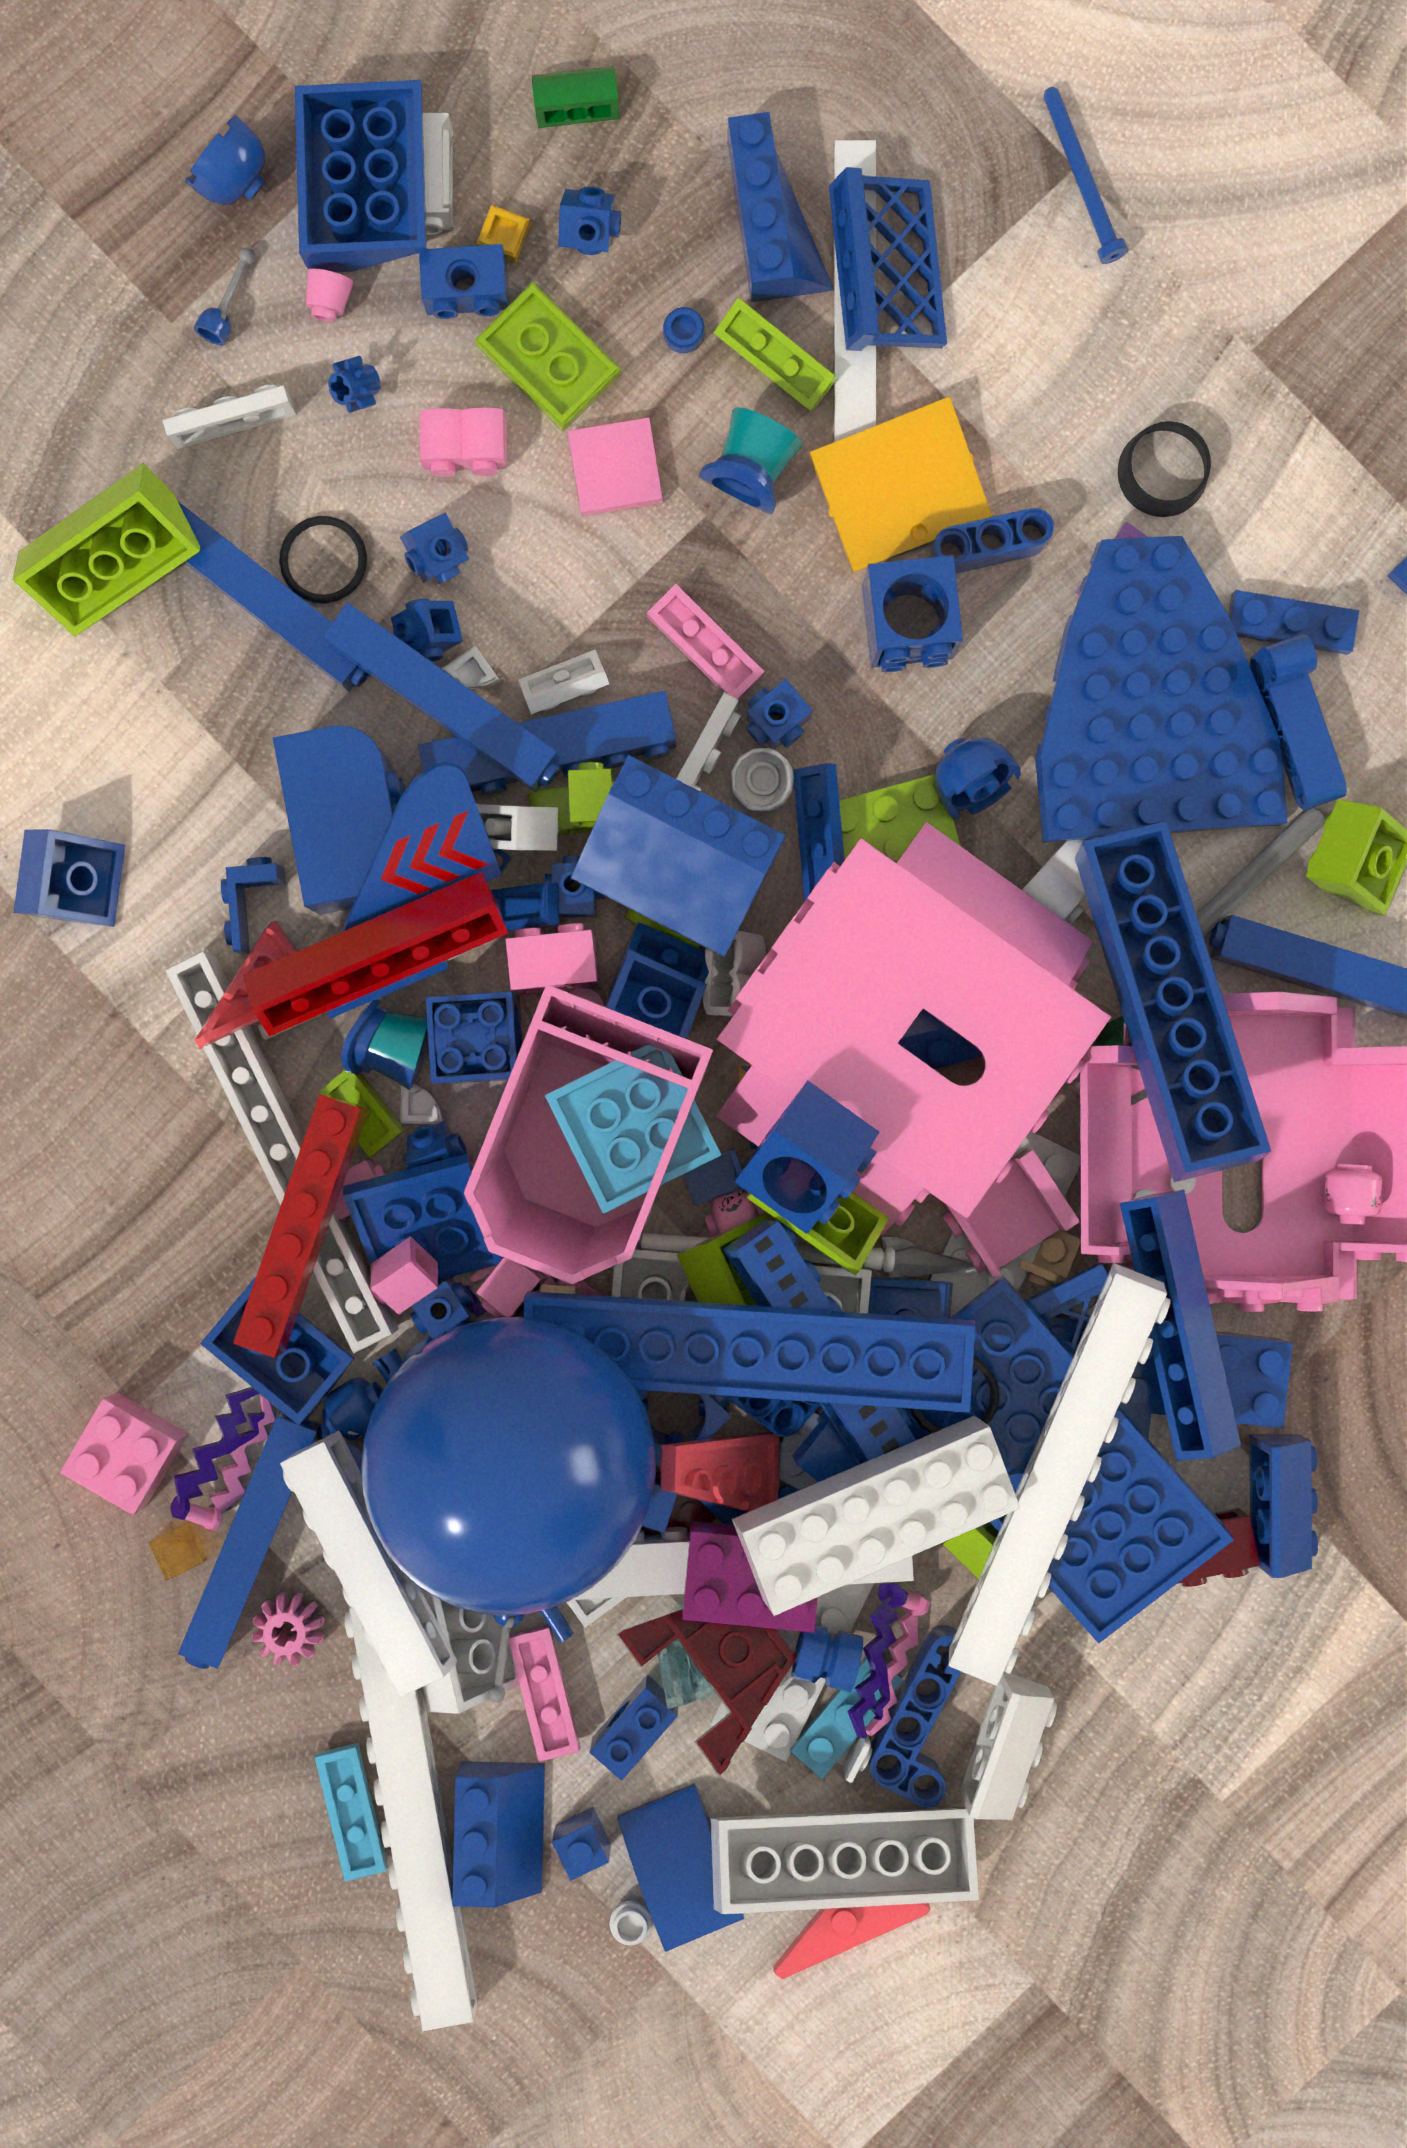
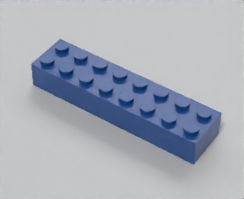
(1171, 1002)

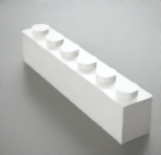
(384, 1597)

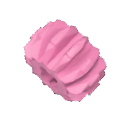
(273, 1635)

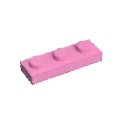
(705, 643)
(544, 1693)

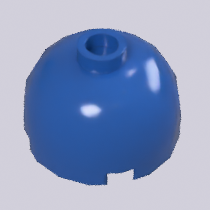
(229, 166)
(974, 775)

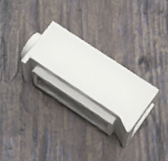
(438, 172)

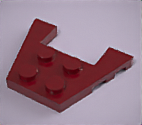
(737, 1662)

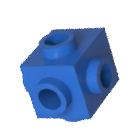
(588, 220)
(435, 549)
(428, 627)
(779, 701)
(572, 904)
(432, 1144)
(454, 1297)

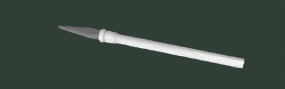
(908, 1261)

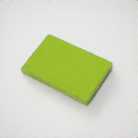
(548, 356)

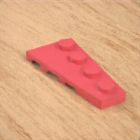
(724, 1470)

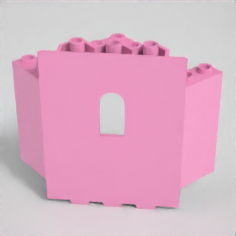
(856, 974)
(1319, 1110)

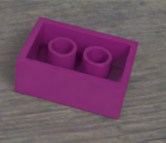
(724, 1588)

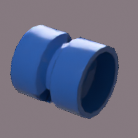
(828, 1657)

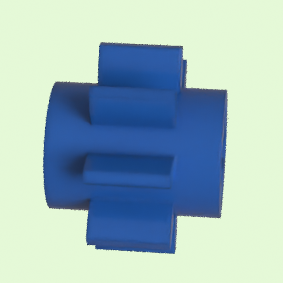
(354, 384)

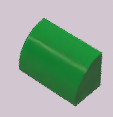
(575, 97)

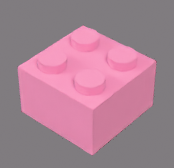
(558, 959)
(124, 1453)

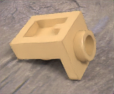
(1055, 1259)

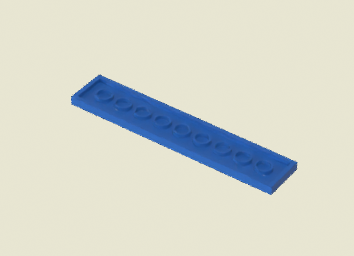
(774, 1350)

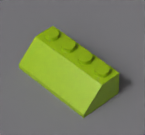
(106, 551)

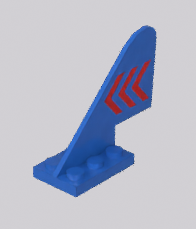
(426, 847)

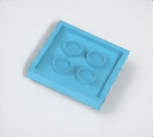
(621, 1123)

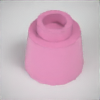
(327, 294)

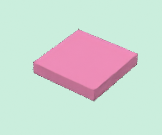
(615, 466)

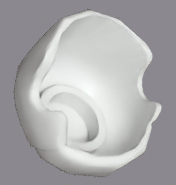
(762, 779)

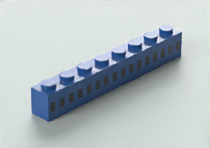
(782, 1279)

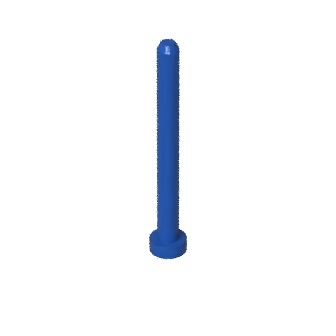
(1112, 248)

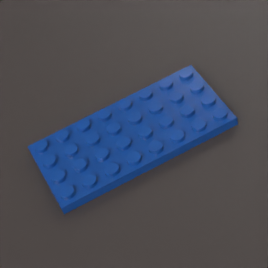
(1139, 1516)

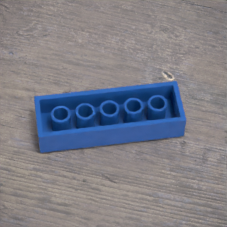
(1253, 1366)

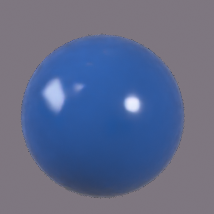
(508, 1466)

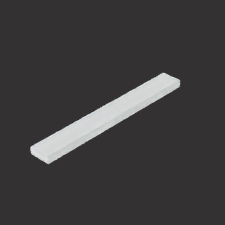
(855, 369)

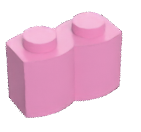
(463, 440)

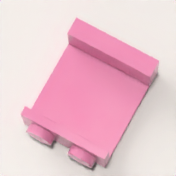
(1012, 1215)

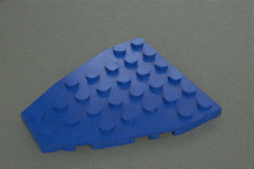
(1154, 706)

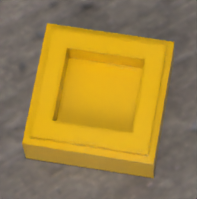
(505, 229)

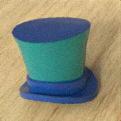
(752, 458)
(386, 1043)

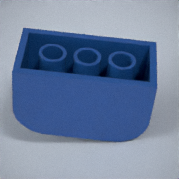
(337, 809)

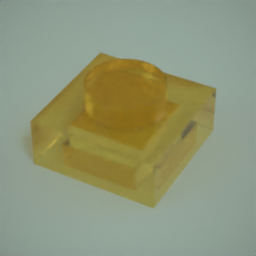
(178, 1551)

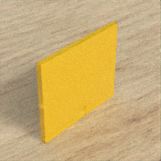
(900, 483)

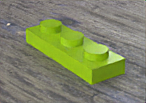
(775, 354)

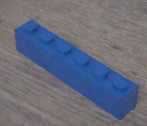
(579, 736)
(1186, 1340)

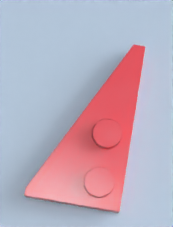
(234, 1008)
(841, 1929)

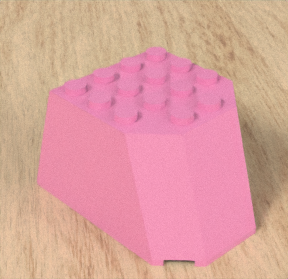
(526, 1178)

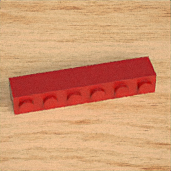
(374, 954)
(301, 1225)

